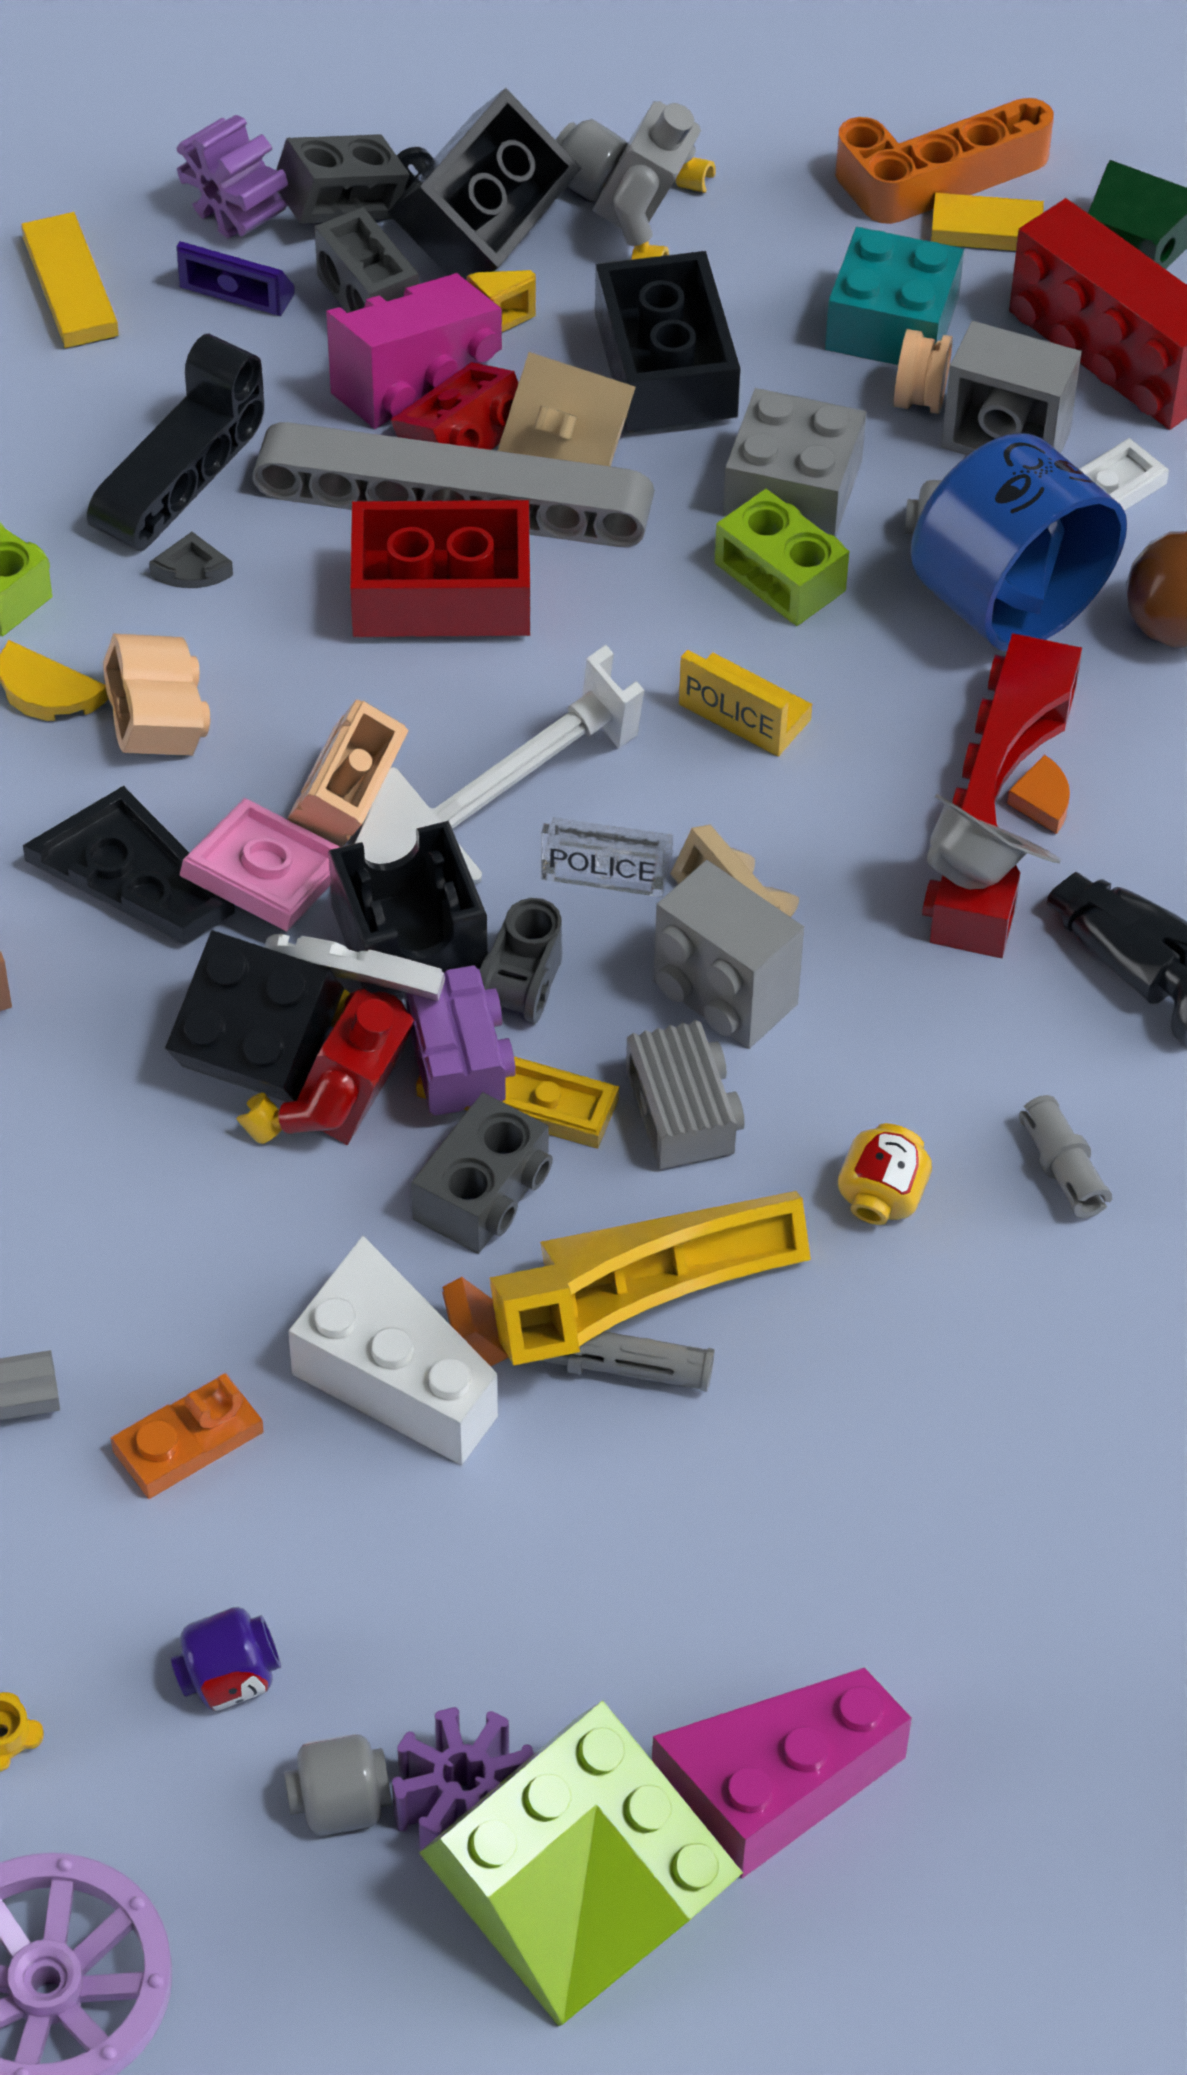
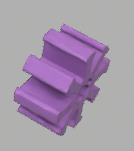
(232, 176)
(432, 1778)

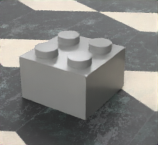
(1008, 386)
(800, 453)
(727, 954)

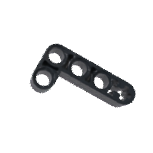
(187, 446)

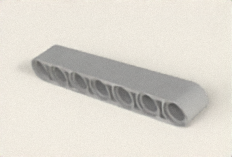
(346, 466)

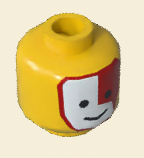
(885, 1173)

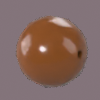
(1159, 589)

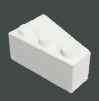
(394, 1357)

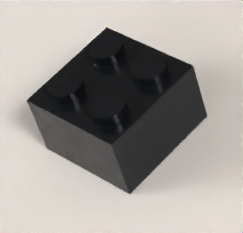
(254, 1017)

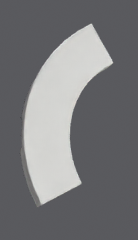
(364, 966)

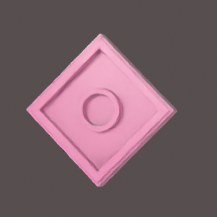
(261, 864)

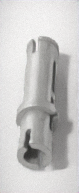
(642, 1360)

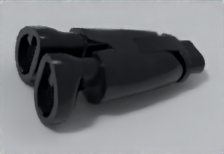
(1130, 937)

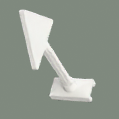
(399, 810)

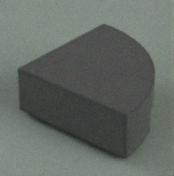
(191, 564)

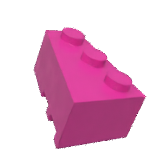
(408, 345)
(783, 1762)

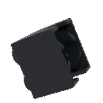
(412, 906)

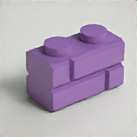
(459, 1042)

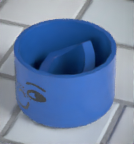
(1017, 539)

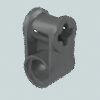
(523, 966)

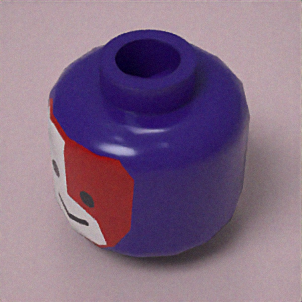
(226, 1658)

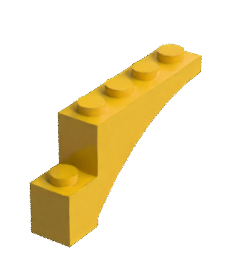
(626, 1269)

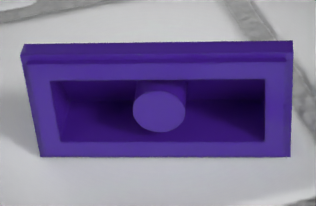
(233, 279)

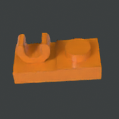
(186, 1435)

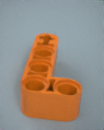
(963, 158)

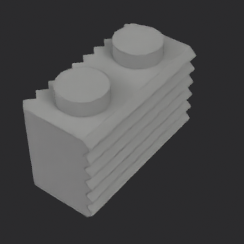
(682, 1094)

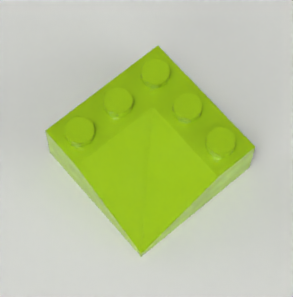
(580, 1863)

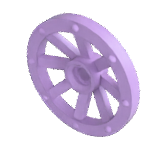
(56, 1963)

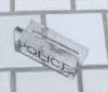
(605, 856)

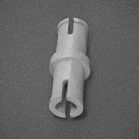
(1065, 1156)

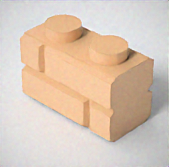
(348, 773)

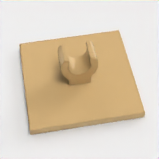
(566, 413)

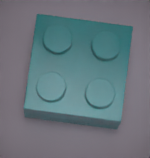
(891, 287)

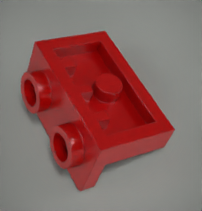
(462, 410)

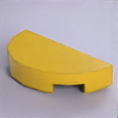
(46, 687)

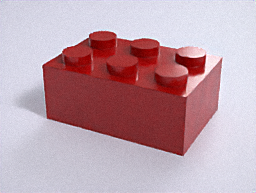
(440, 568)

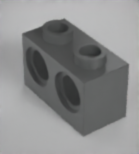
(340, 175)
(360, 261)
(472, 1167)

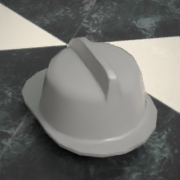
(974, 851)

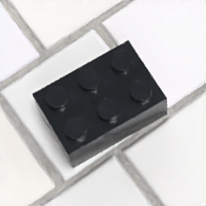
(485, 188)
(667, 339)

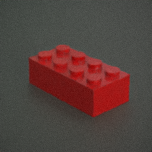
(1109, 301)

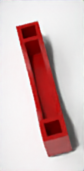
(1029, 707)

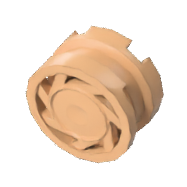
(922, 371)

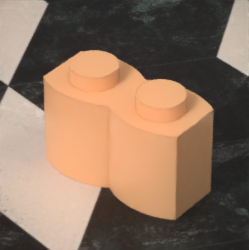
(155, 694)

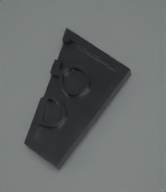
(130, 863)

